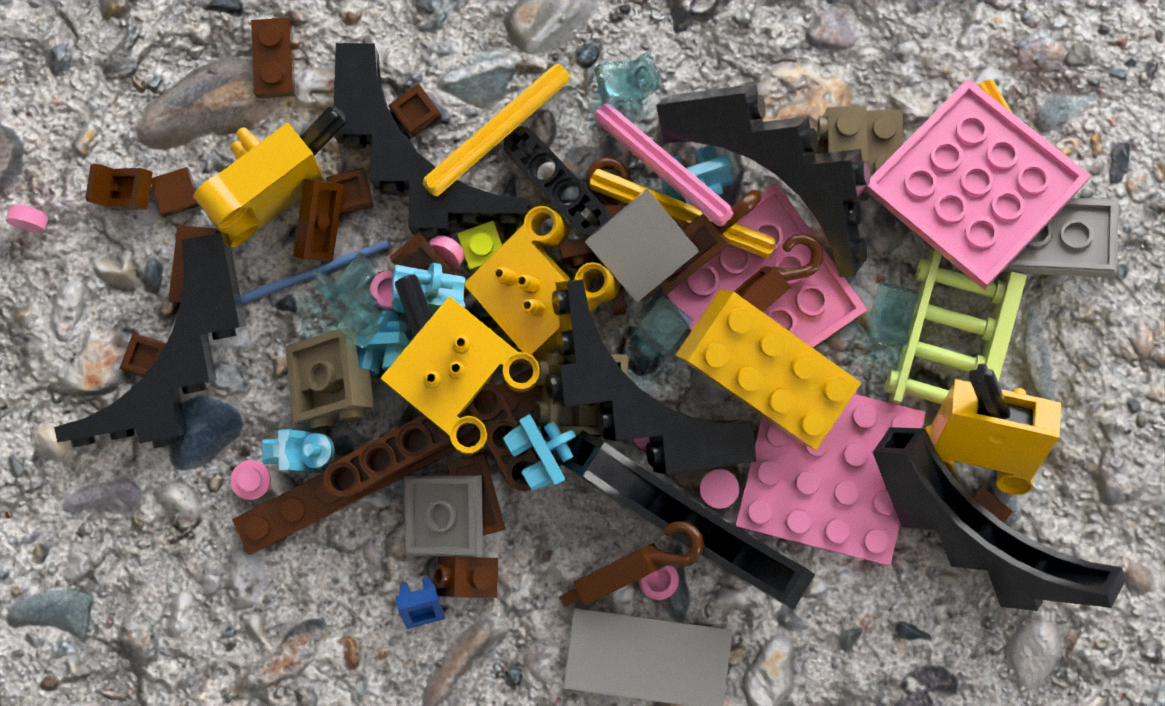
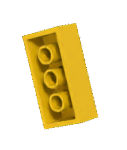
(768, 368)

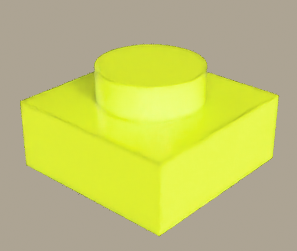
(479, 244)

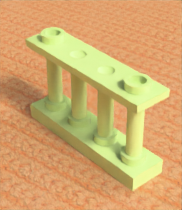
(994, 330)

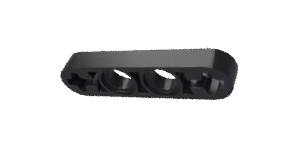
(557, 183)

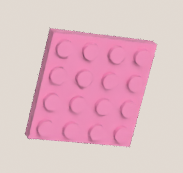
(976, 183)
(809, 309)
(829, 494)

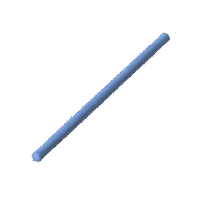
(307, 274)

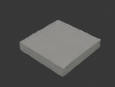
(642, 245)
(443, 515)

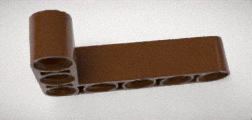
(436, 440)

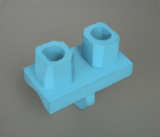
(710, 169)
(435, 285)
(386, 343)
(529, 436)
(298, 451)

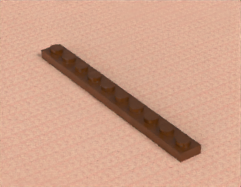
(313, 502)

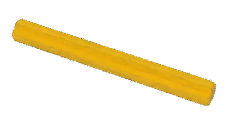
(495, 130)
(680, 212)

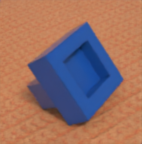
(419, 606)

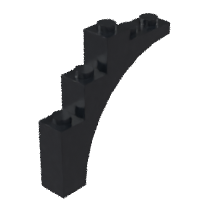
(785, 147)
(395, 160)
(154, 405)
(627, 412)
(662, 504)
(973, 538)

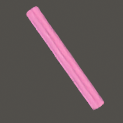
(664, 165)

